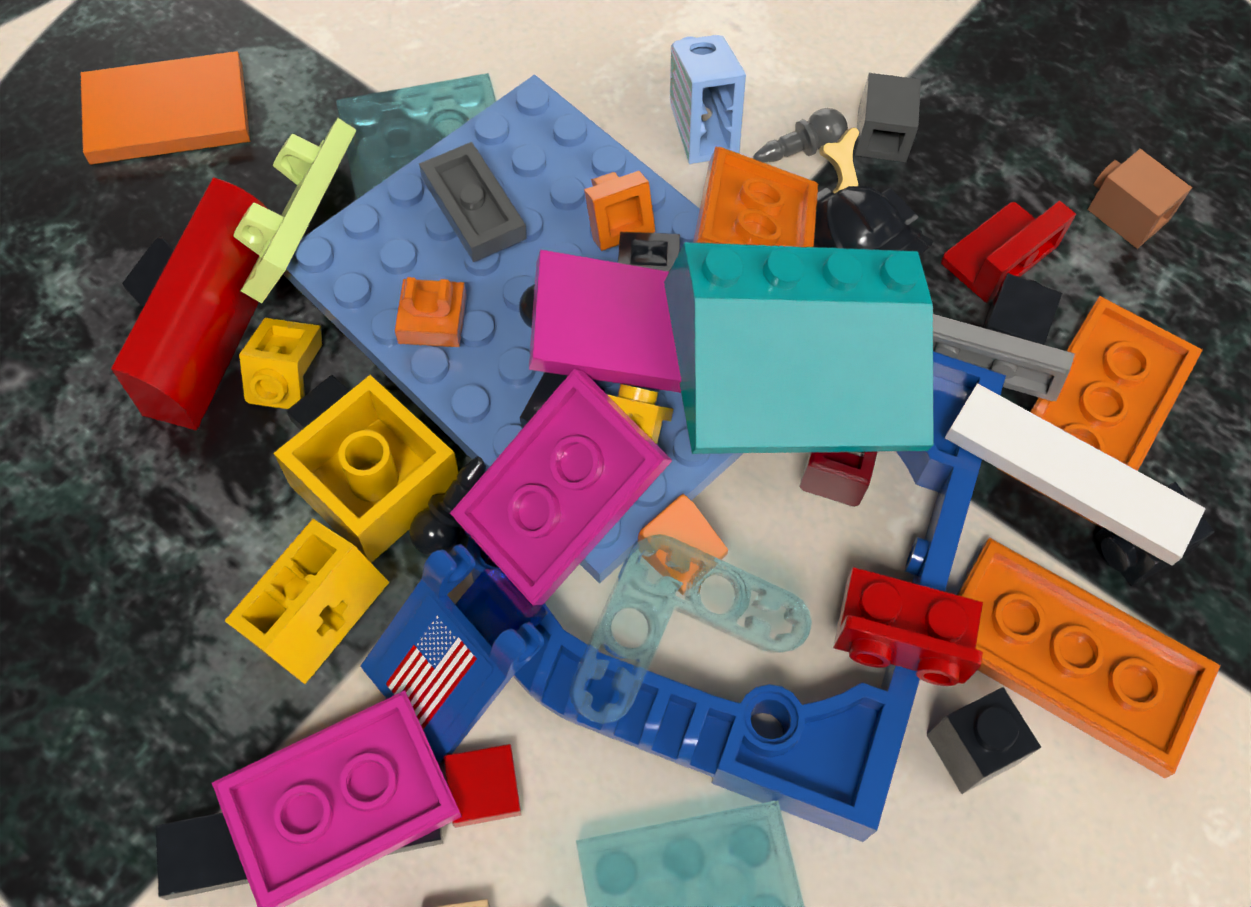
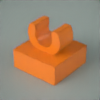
(618, 206)
(430, 312)

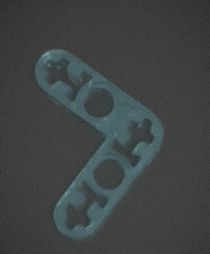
(657, 604)

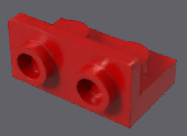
(909, 627)

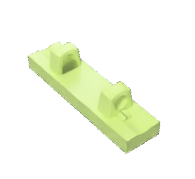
(276, 235)

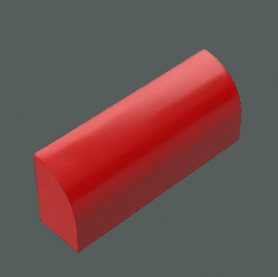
(192, 314)

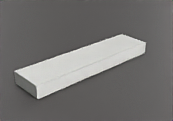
(1076, 474)

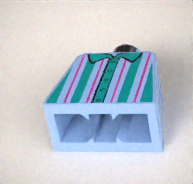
(708, 76)

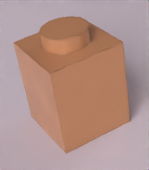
(1137, 197)

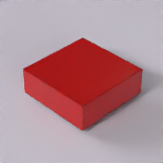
(483, 785)

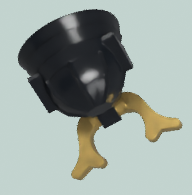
(859, 214)

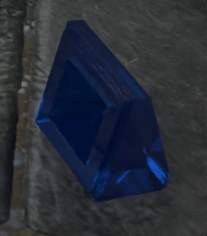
(497, 605)

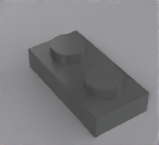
(473, 201)

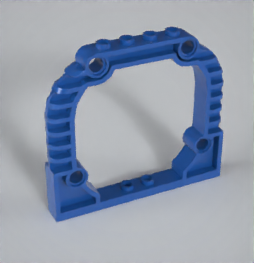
(833, 752)

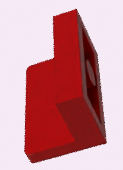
(1006, 244)

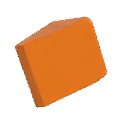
(687, 524)

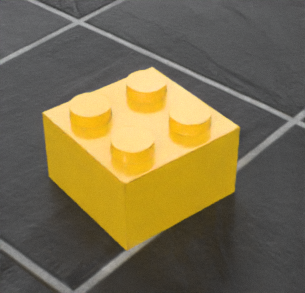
(368, 467)

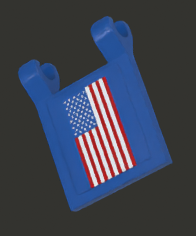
(443, 658)

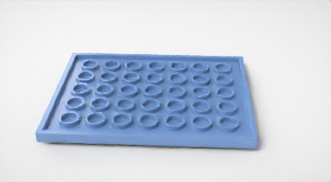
(476, 392)

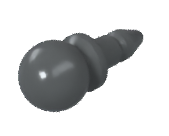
(822, 128)

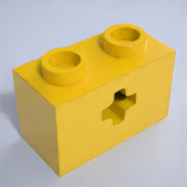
(308, 600)

